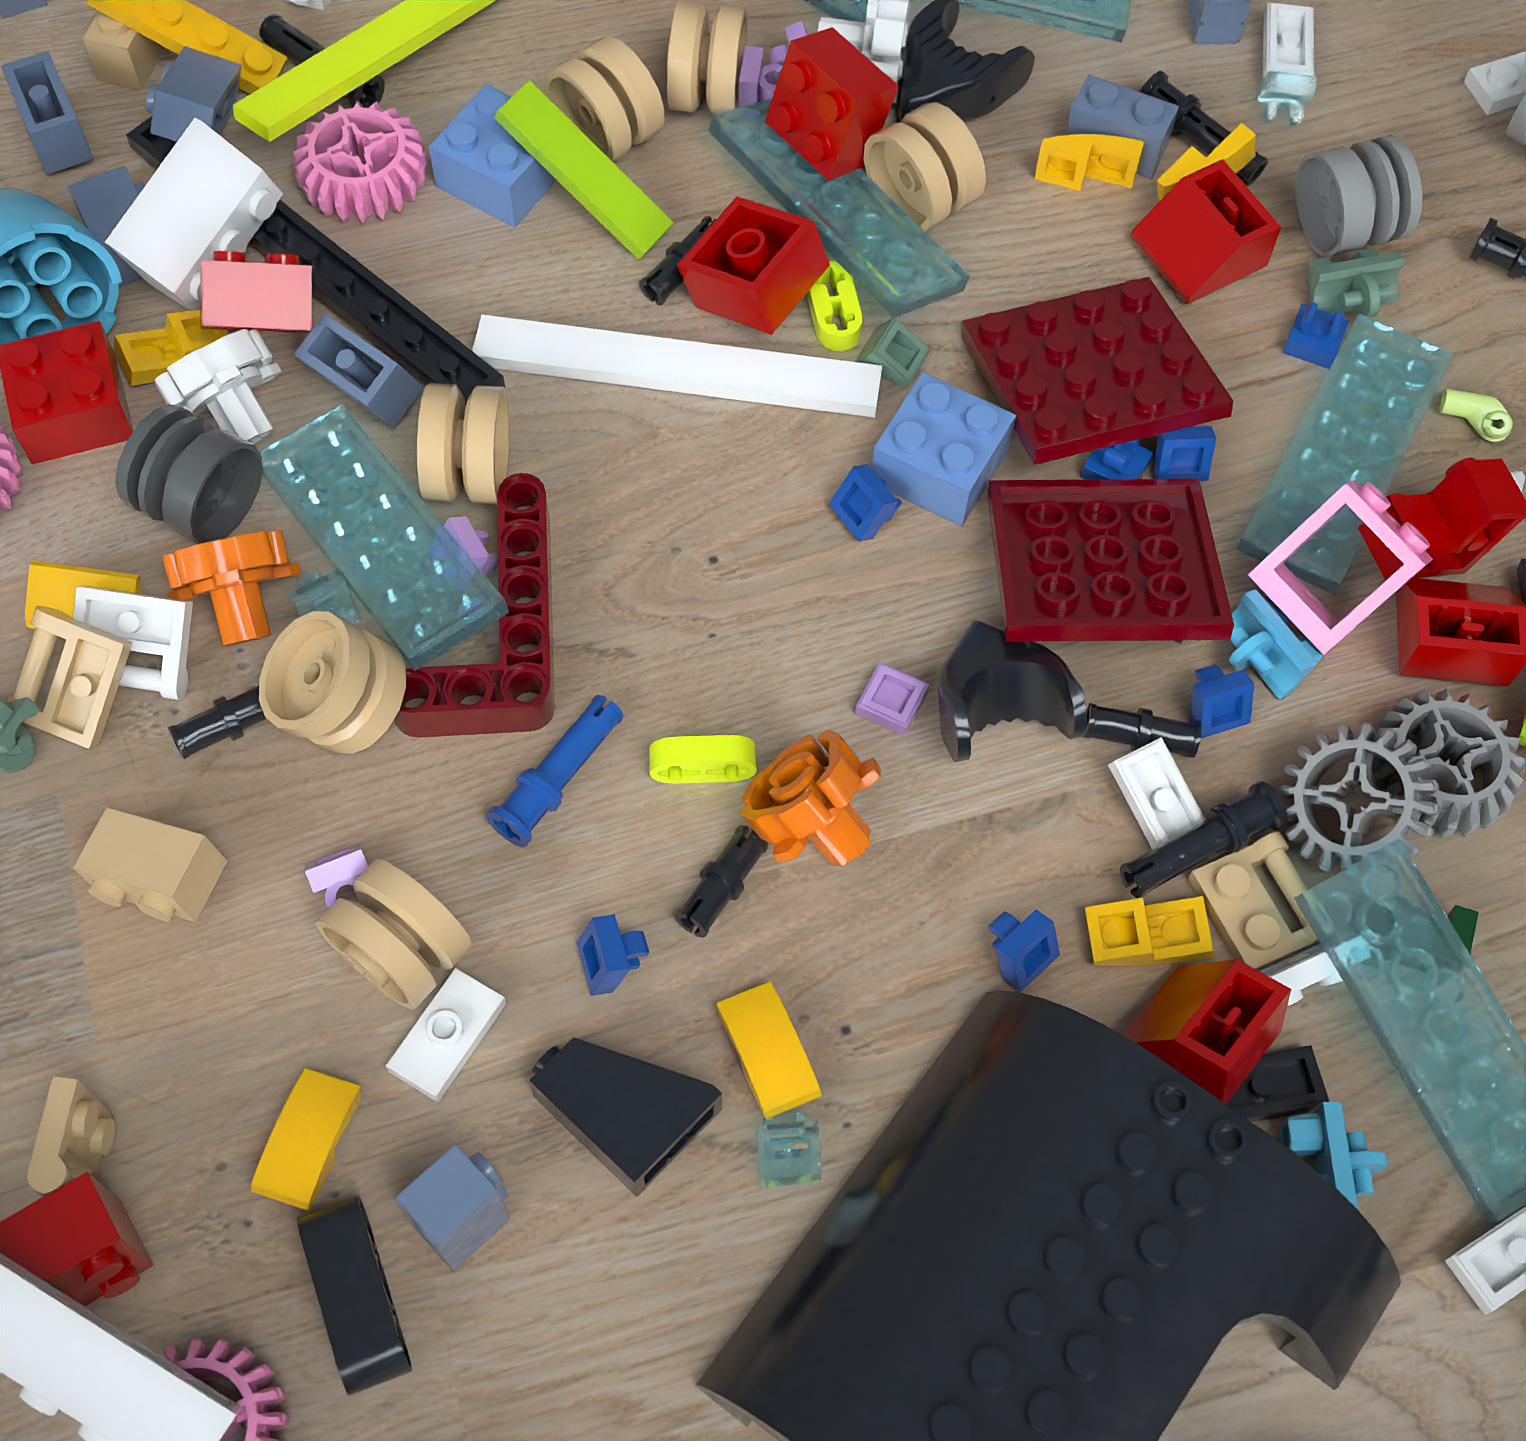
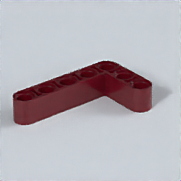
(524, 624)

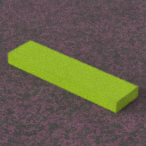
(583, 169)

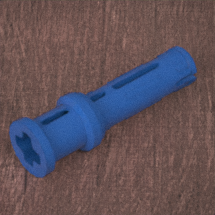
(541, 788)

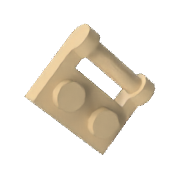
(83, 680)
(1243, 907)
(70, 1136)

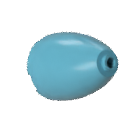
(58, 251)

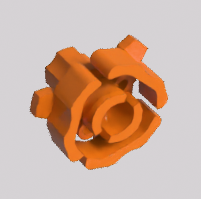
(231, 575)
(803, 800)

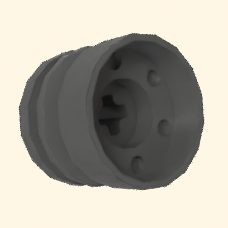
(189, 474)

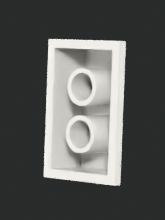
(194, 204)

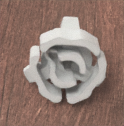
(881, 37)
(222, 380)

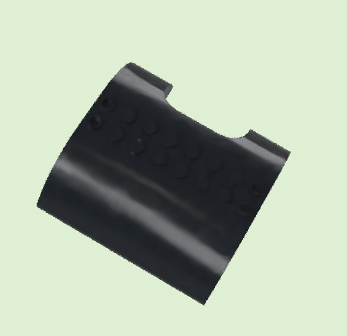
(1049, 1253)

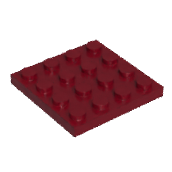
(1095, 370)
(1107, 561)

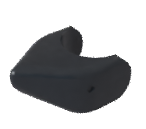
(952, 76)
(1004, 681)

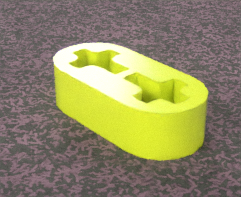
(843, 304)
(702, 759)

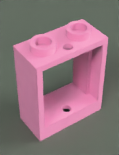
(1301, 604)

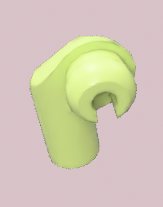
(1480, 410)

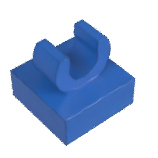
(1316, 335)
(1185, 453)
(1118, 462)
(864, 502)
(1221, 700)
(1024, 947)
(609, 955)

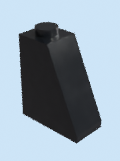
(623, 1107)

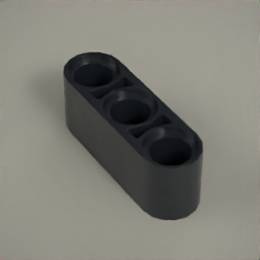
(354, 1295)

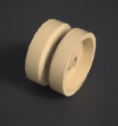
(702, 59)
(608, 96)
(927, 164)
(463, 443)
(332, 683)
(394, 933)

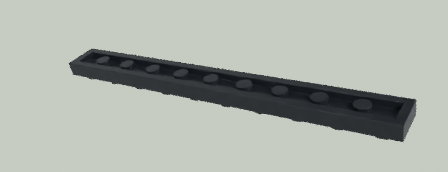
(356, 292)

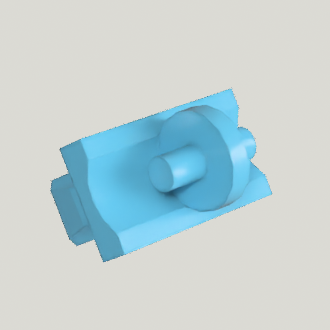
(1270, 646)
(1336, 1155)

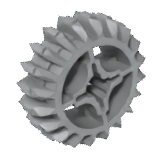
(1455, 743)
(1358, 775)

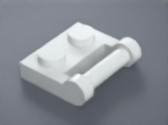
(154, 627)

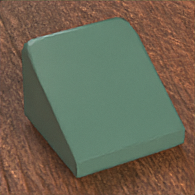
(896, 350)

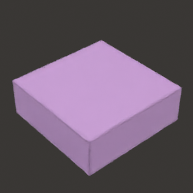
(892, 699)

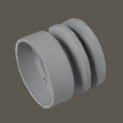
(1358, 195)

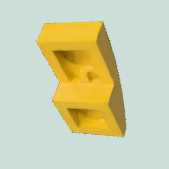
(1235, 150)
(1073, 157)
(150, 352)
(1149, 934)
(768, 1050)
(305, 1139)

